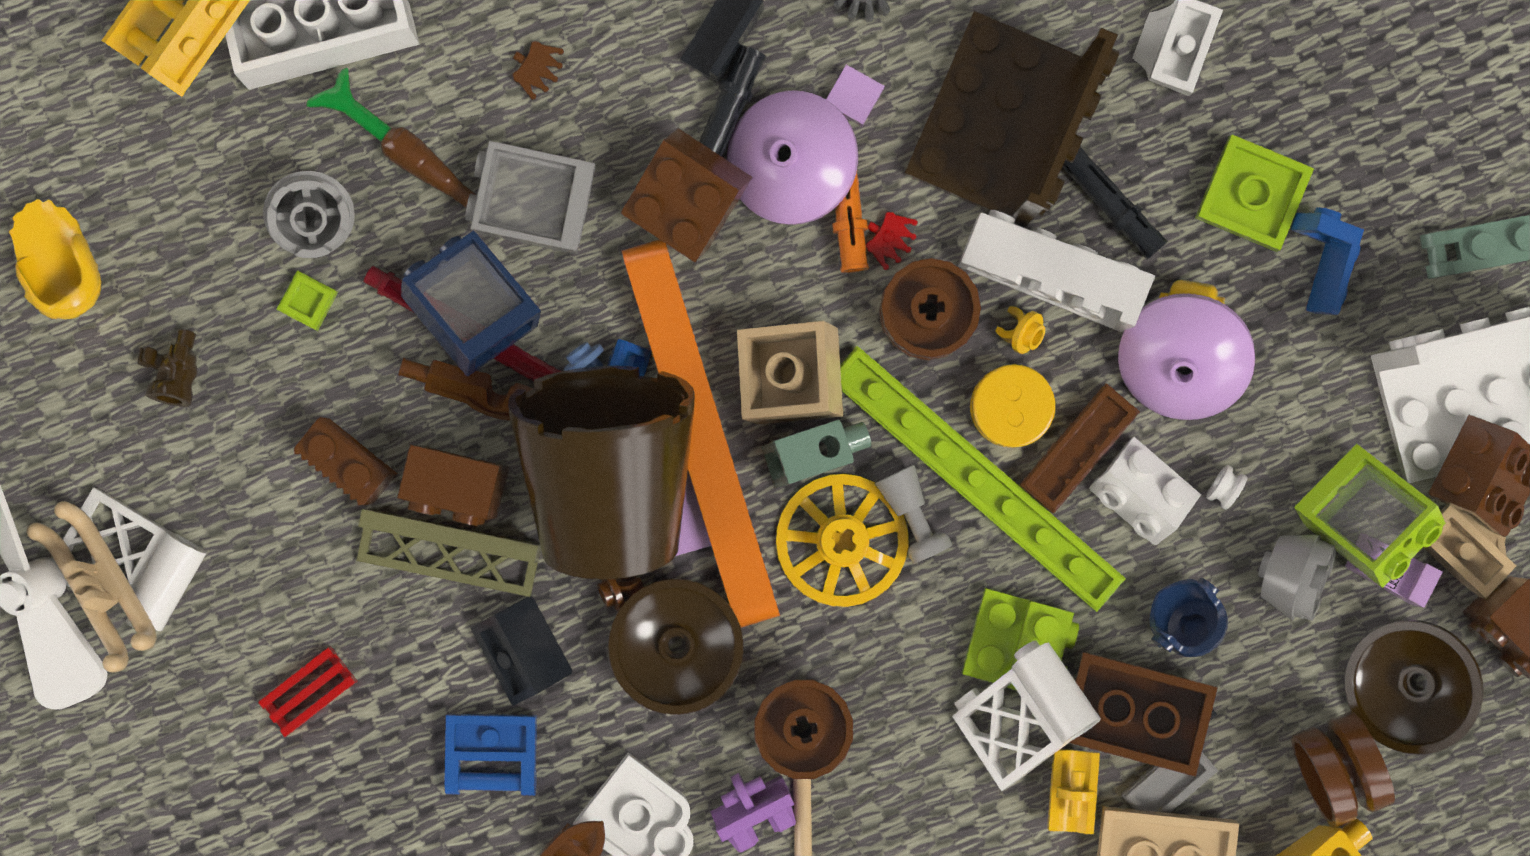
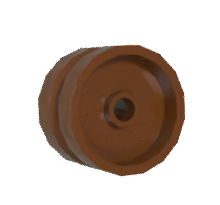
(952, 296)
(829, 735)
(1343, 769)

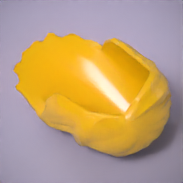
(54, 261)

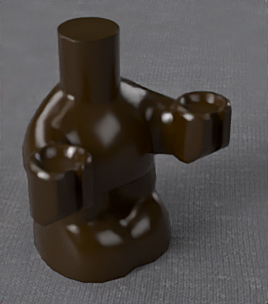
(175, 371)

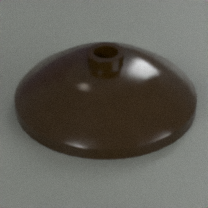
(667, 679)
(1394, 707)

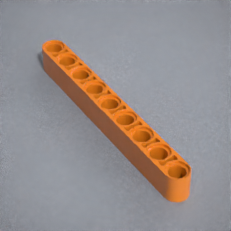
(709, 455)

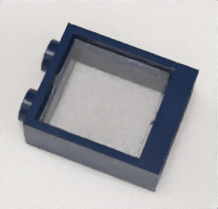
(469, 302)

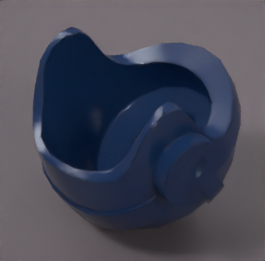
(1188, 618)

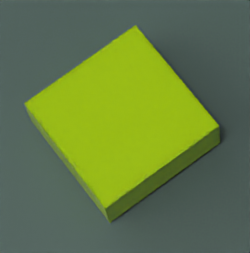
(307, 300)

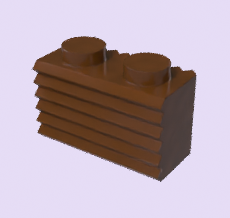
(344, 461)

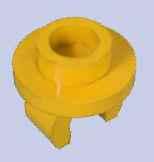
(1027, 333)

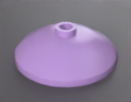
(820, 160)
(1193, 334)

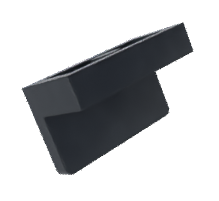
(721, 36)
(522, 650)

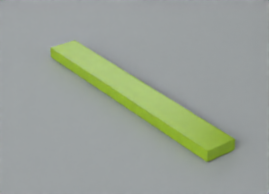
(978, 480)

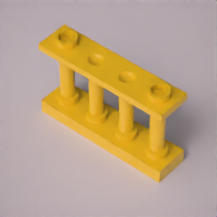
(186, 43)

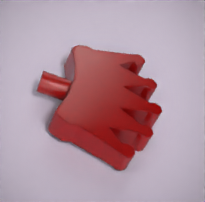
(888, 238)

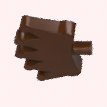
(535, 67)

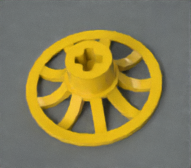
(841, 541)

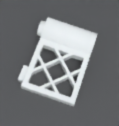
(163, 567)
(1046, 692)

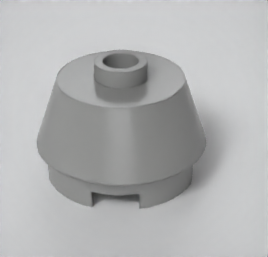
(308, 214)
(1296, 574)

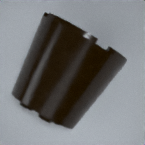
(605, 467)

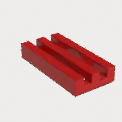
(277, 715)

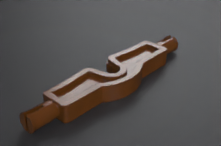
(452, 383)

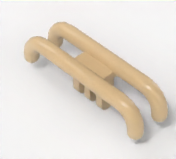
(97, 585)

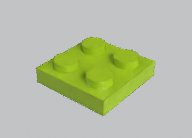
(1254, 193)

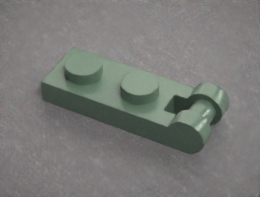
(1478, 246)

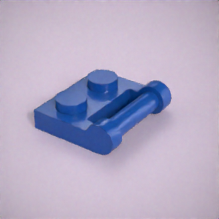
(490, 739)

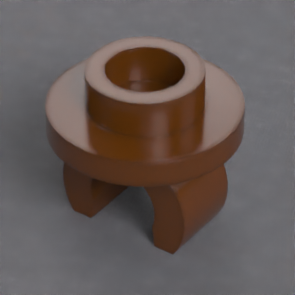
(615, 591)

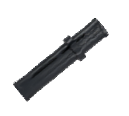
(732, 99)
(1115, 204)

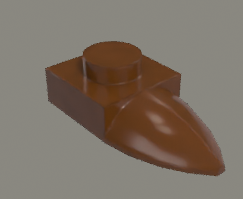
(577, 840)

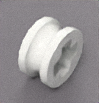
(1226, 487)

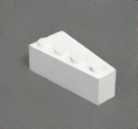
(1056, 271)

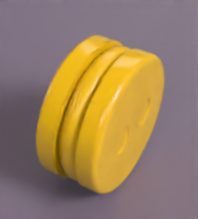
(1012, 406)

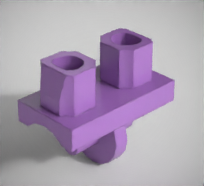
(750, 805)

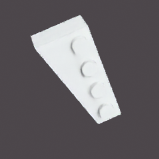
(301, 37)

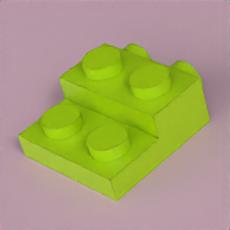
(1007, 625)

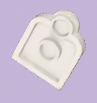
(640, 813)

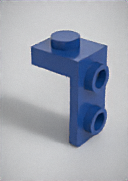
(1337, 258)

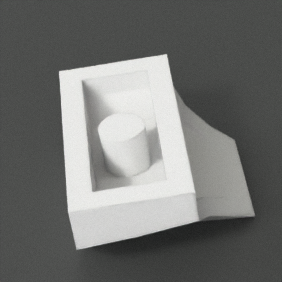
(1177, 43)

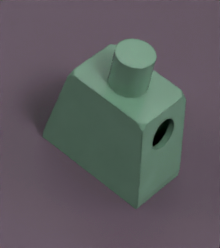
(800, 457)

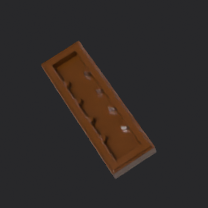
(1079, 448)

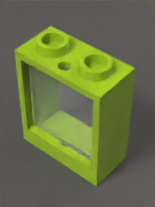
(1371, 516)

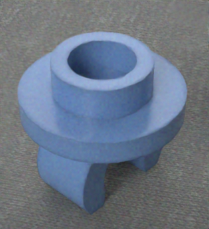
(584, 357)

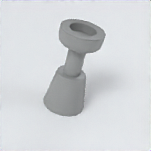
(905, 497)

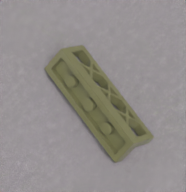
(452, 536)

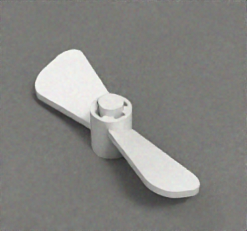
(57, 654)

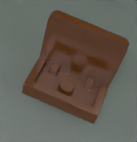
(1486, 475)

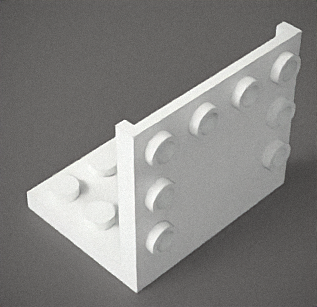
(1438, 380)

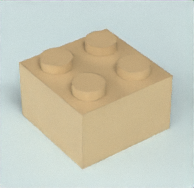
(790, 372)

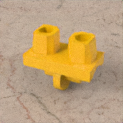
(1073, 791)

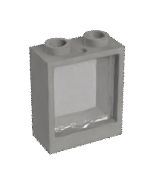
(527, 195)

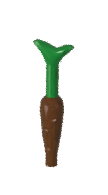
(396, 143)

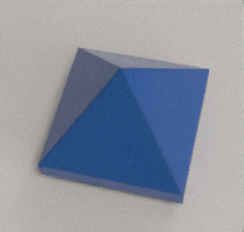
(630, 355)

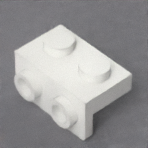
(1145, 492)

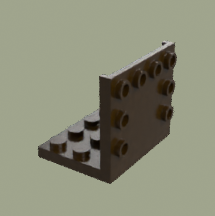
(1010, 118)

